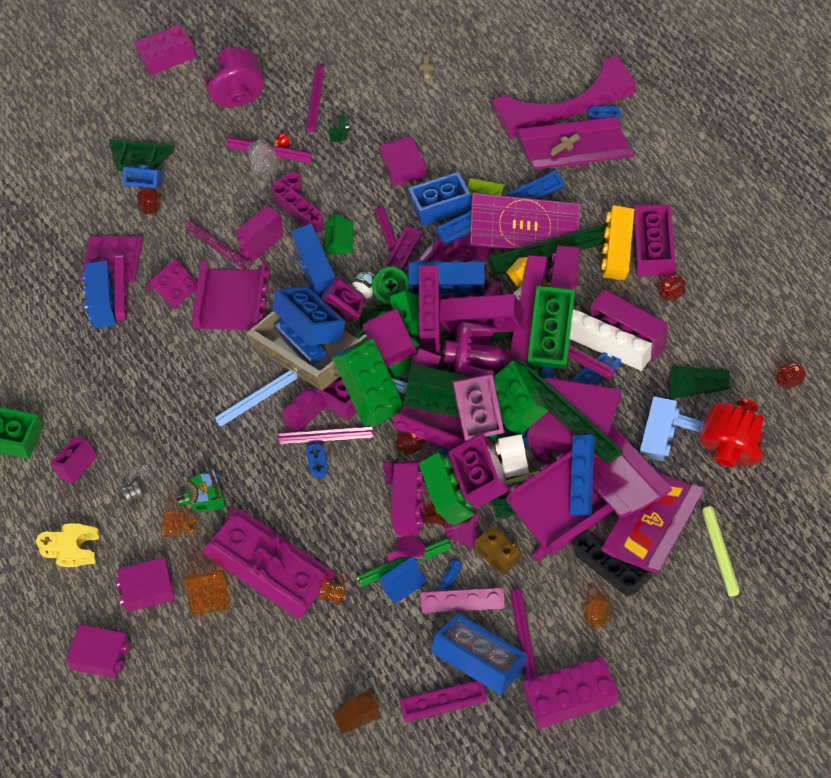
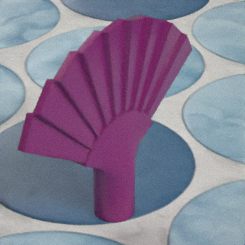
(463, 532)
(407, 548)

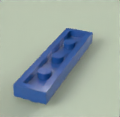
(311, 354)
(582, 475)

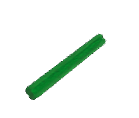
(376, 573)

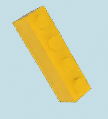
(618, 243)

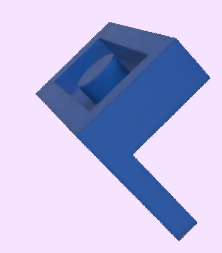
(402, 580)

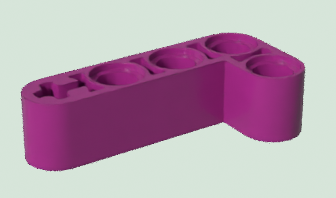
(287, 196)

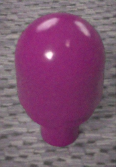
(542, 453)

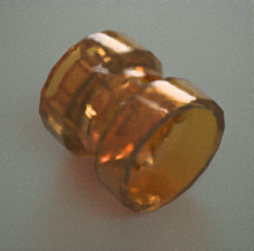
(332, 592)

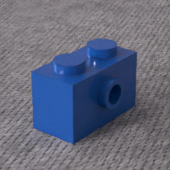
(142, 177)

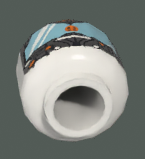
(363, 284)

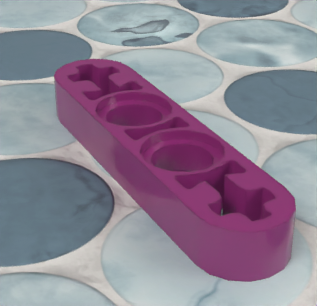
(121, 302)

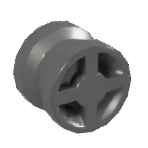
(132, 492)

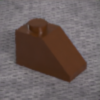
(357, 712)

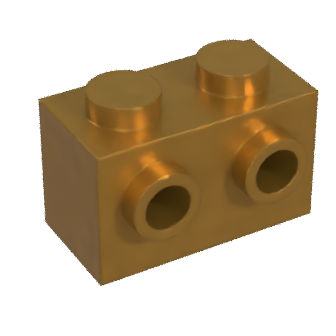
(498, 550)

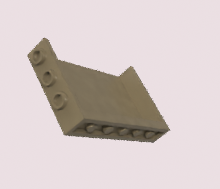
(272, 344)

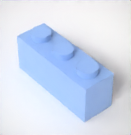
(659, 428)

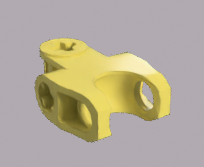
(66, 545)

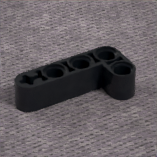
(588, 549)

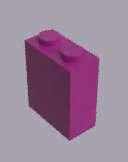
(402, 161)
(259, 233)
(390, 337)
(145, 585)
(98, 651)

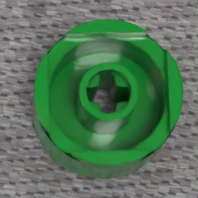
(385, 278)

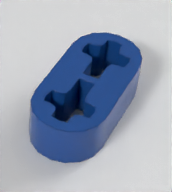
(603, 112)
(320, 460)

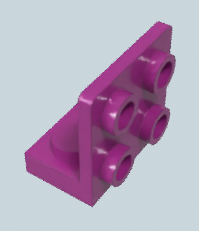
(173, 284)

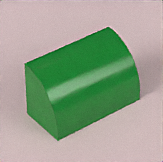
(338, 236)

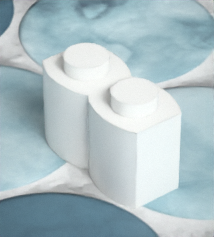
(512, 455)

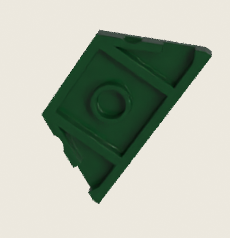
(139, 153)

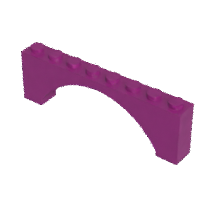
(611, 85)

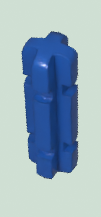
(450, 575)

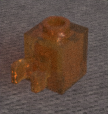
(174, 525)

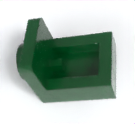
(339, 134)

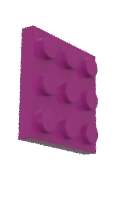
(106, 247)

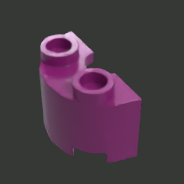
(428, 360)

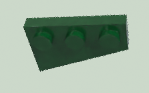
(692, 381)

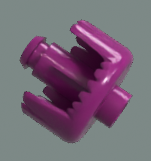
(238, 79)
(473, 350)

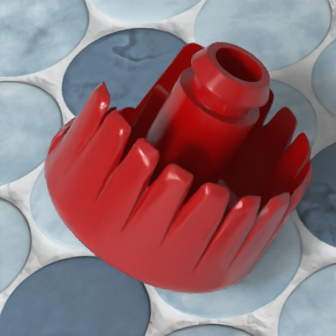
(735, 434)

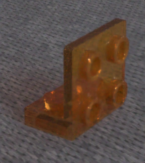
(207, 592)

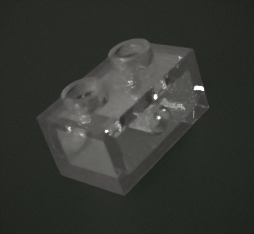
(262, 159)

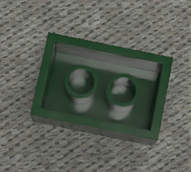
(431, 390)

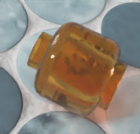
(597, 611)

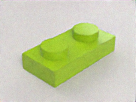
(485, 187)

